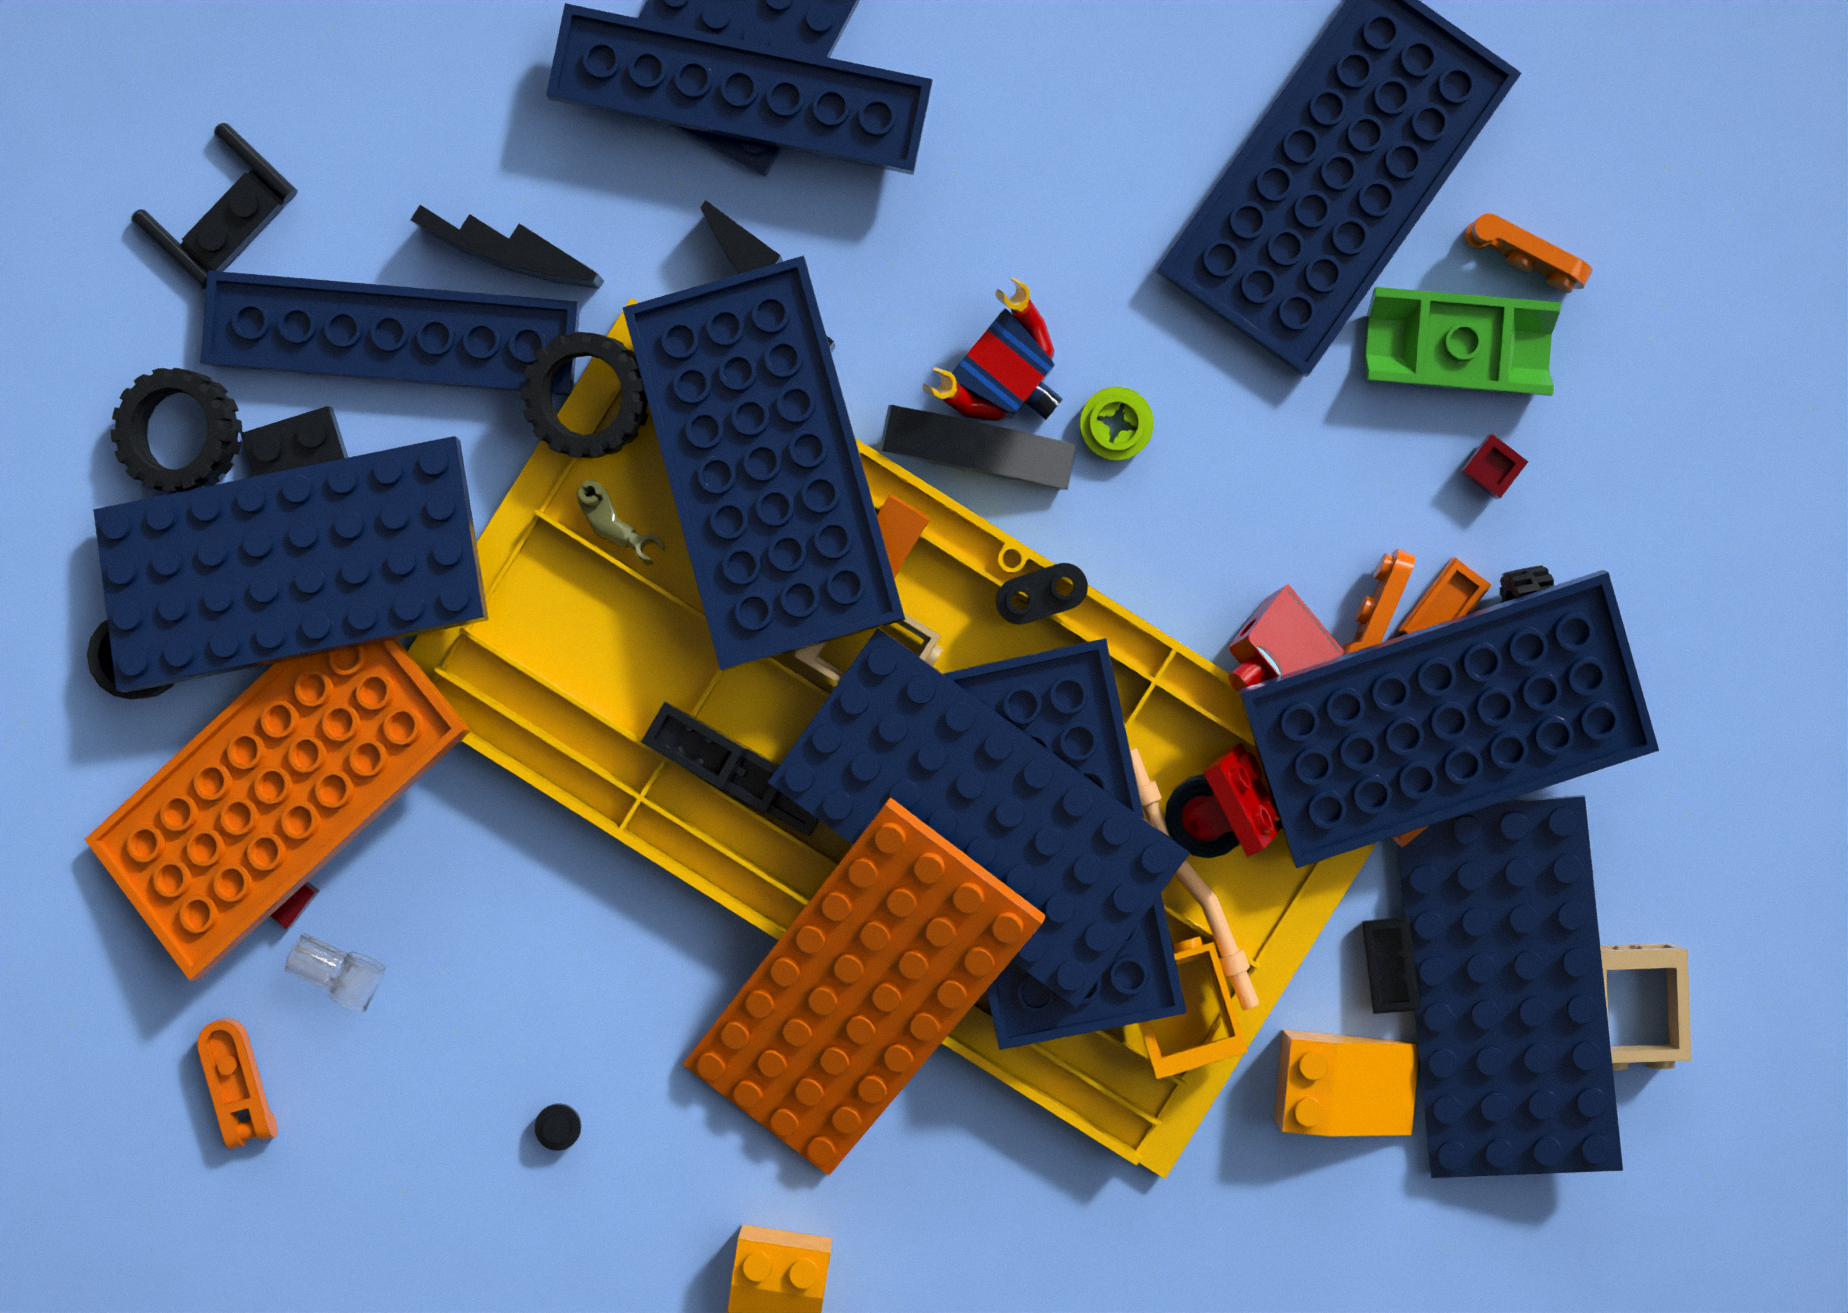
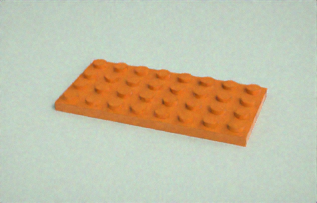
(273, 794)
(863, 987)

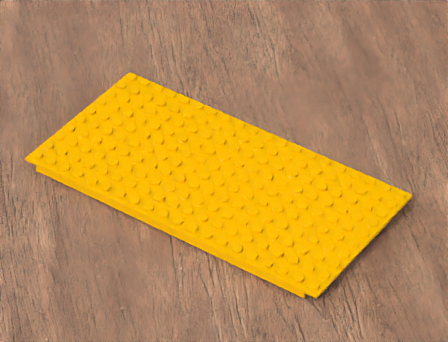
(597, 641)

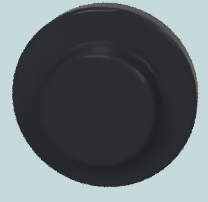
(558, 1126)

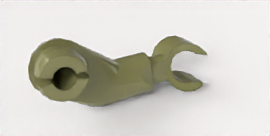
(606, 524)

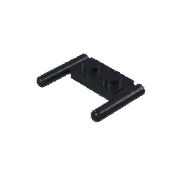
(232, 220)

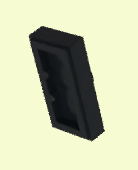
(1391, 965)

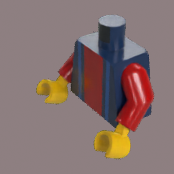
(1004, 365)

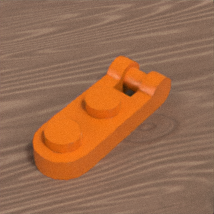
(1528, 252)
(1377, 611)
(234, 1082)

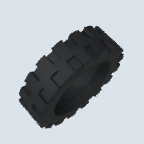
(539, 398)
(132, 428)

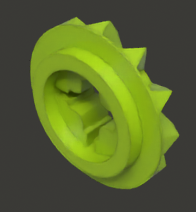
(1135, 413)

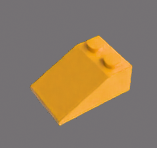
(1345, 1085)
(779, 1271)

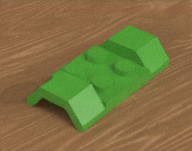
(1459, 341)

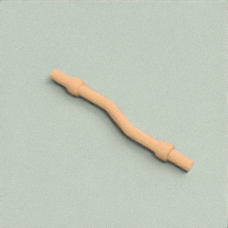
(1232, 959)

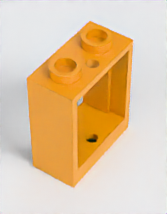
(1206, 1053)

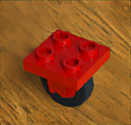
(1223, 808)

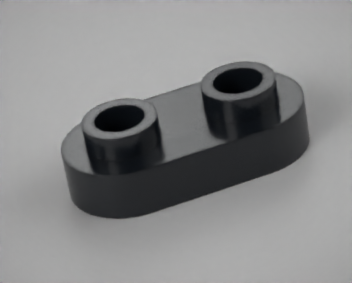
(1041, 593)

